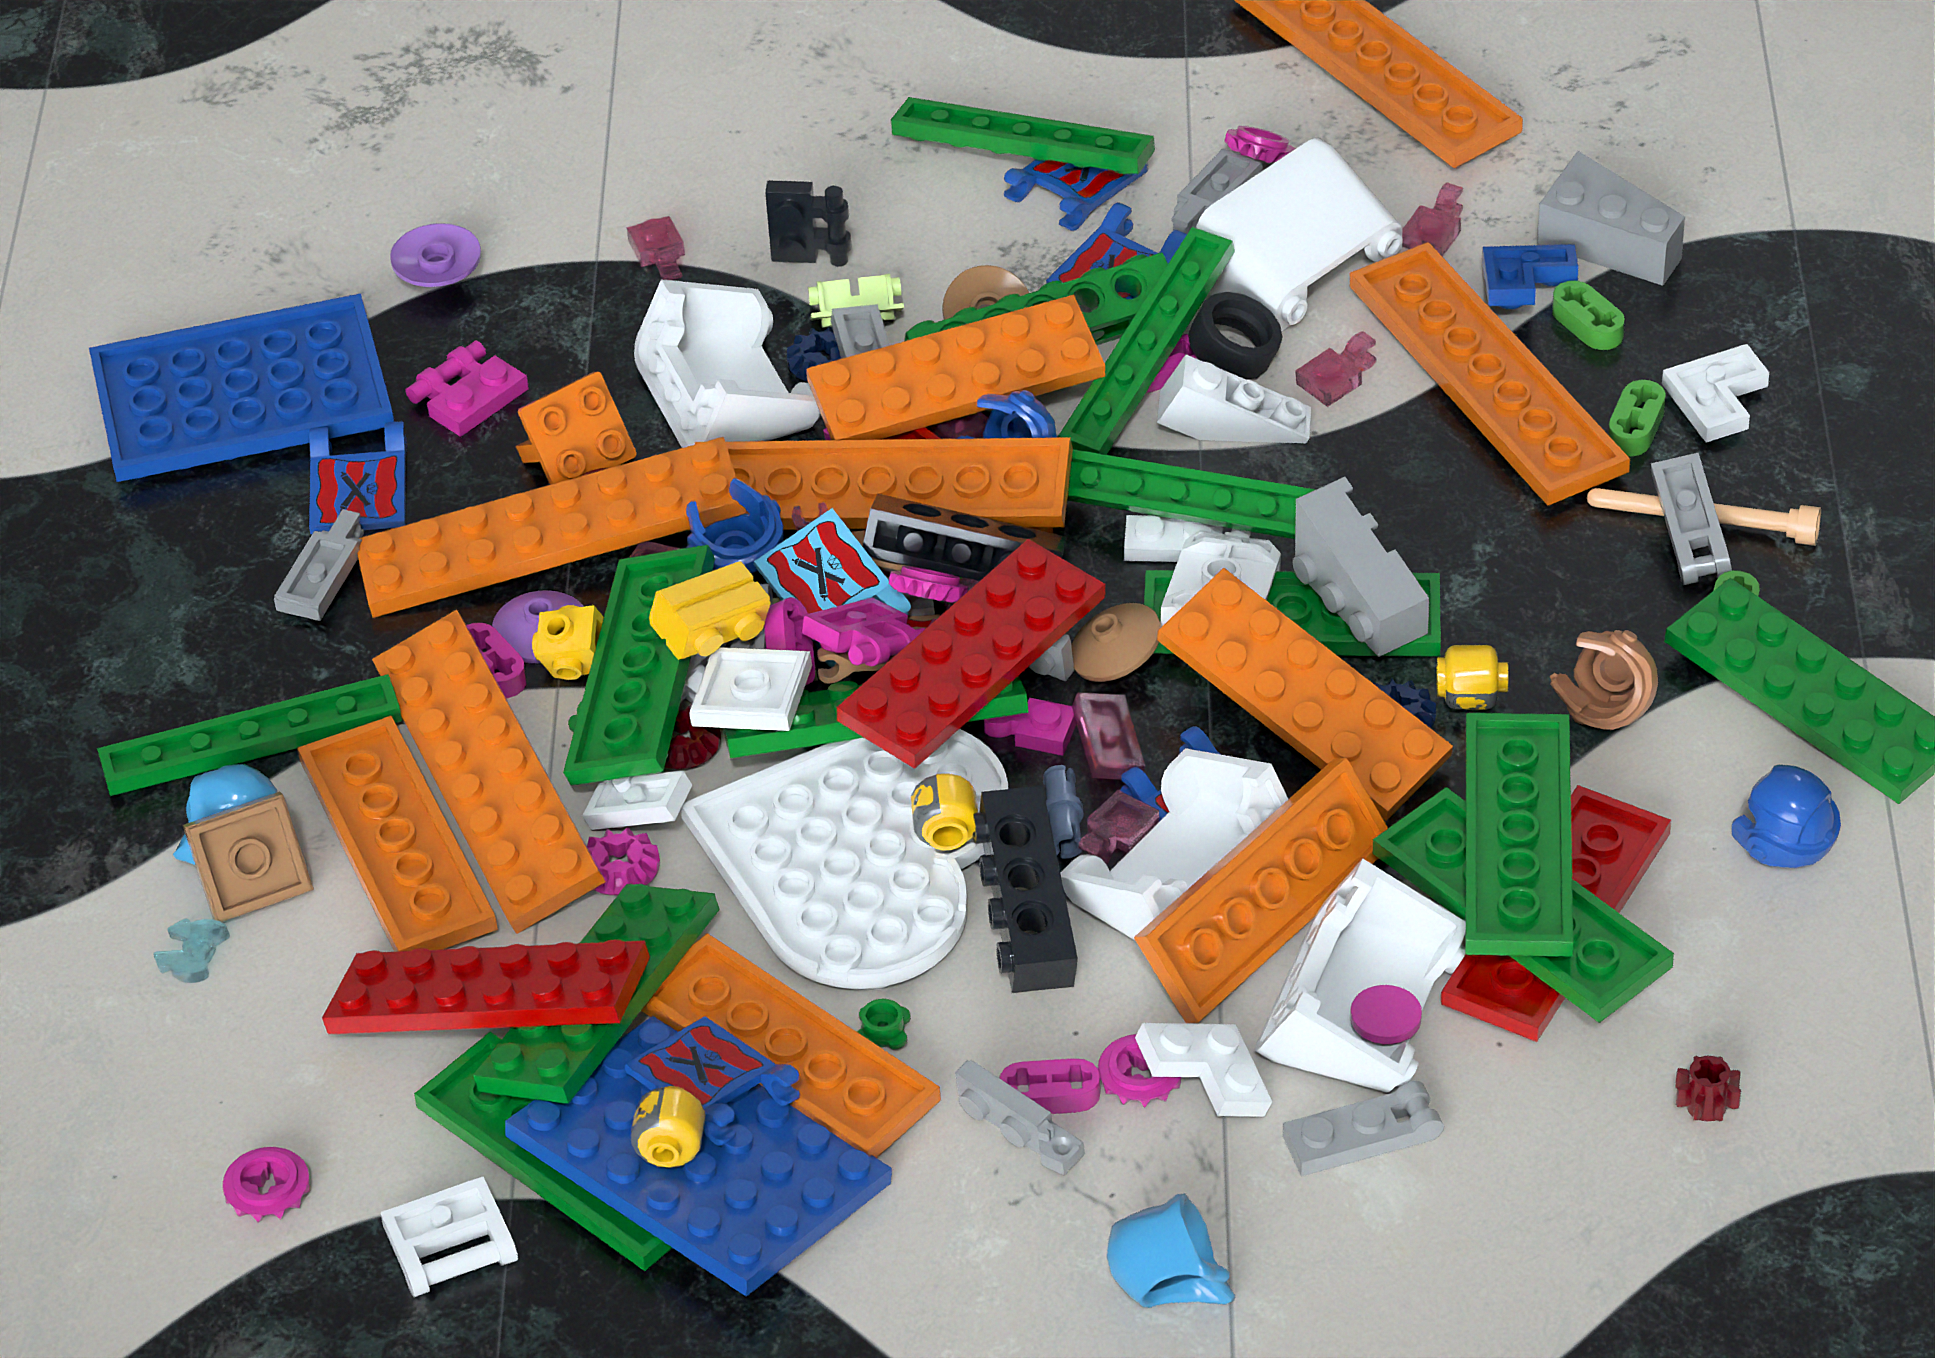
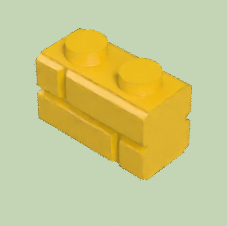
(710, 611)

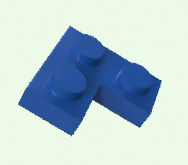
(1514, 270)

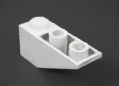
(1228, 408)

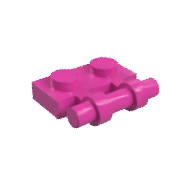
(475, 396)
(864, 628)

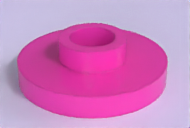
(1386, 1014)

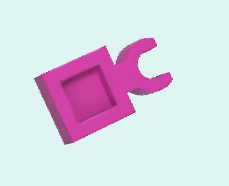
(1043, 728)

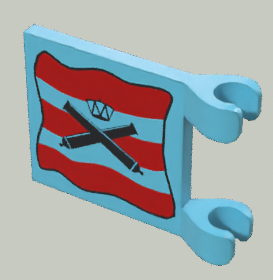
(826, 569)

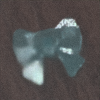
(198, 948)

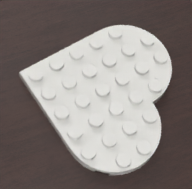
(833, 859)

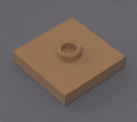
(248, 857)

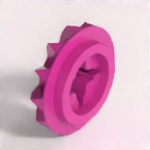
(1258, 143)
(927, 584)
(641, 856)
(1117, 1076)
(252, 1171)

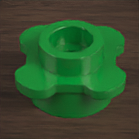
(884, 1023)

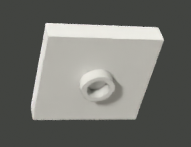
(751, 689)

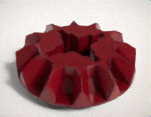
(692, 750)

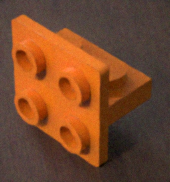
(575, 430)

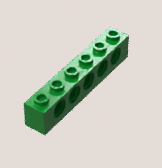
(1093, 289)

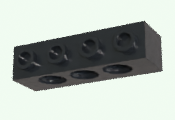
(946, 538)
(1022, 820)

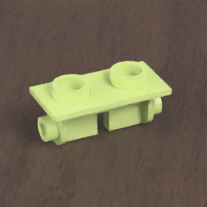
(872, 291)

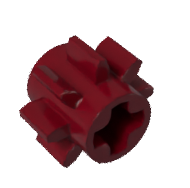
(1708, 1088)

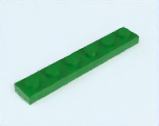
(1023, 135)
(1148, 341)
(1184, 494)
(246, 735)

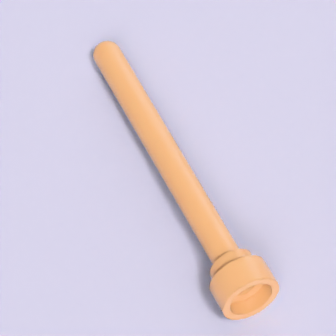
(1799, 523)

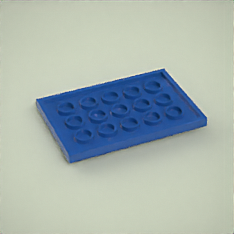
(239, 387)
(731, 1208)

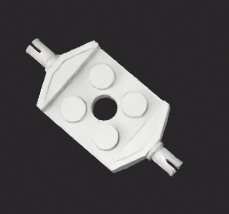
(1208, 553)

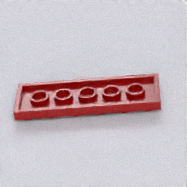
(970, 653)
(1609, 857)
(487, 987)

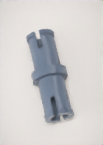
(1063, 809)

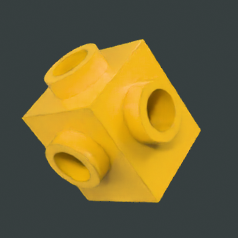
(567, 640)

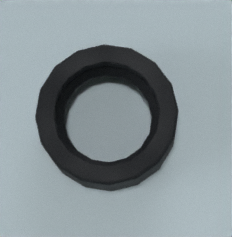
(1241, 314)

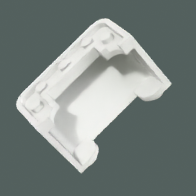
(1297, 227)
(710, 369)
(1211, 809)
(1360, 938)

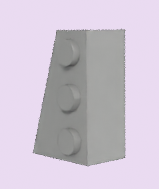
(1611, 222)
(1354, 572)

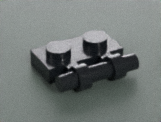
(793, 227)

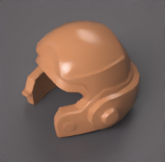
(1613, 679)

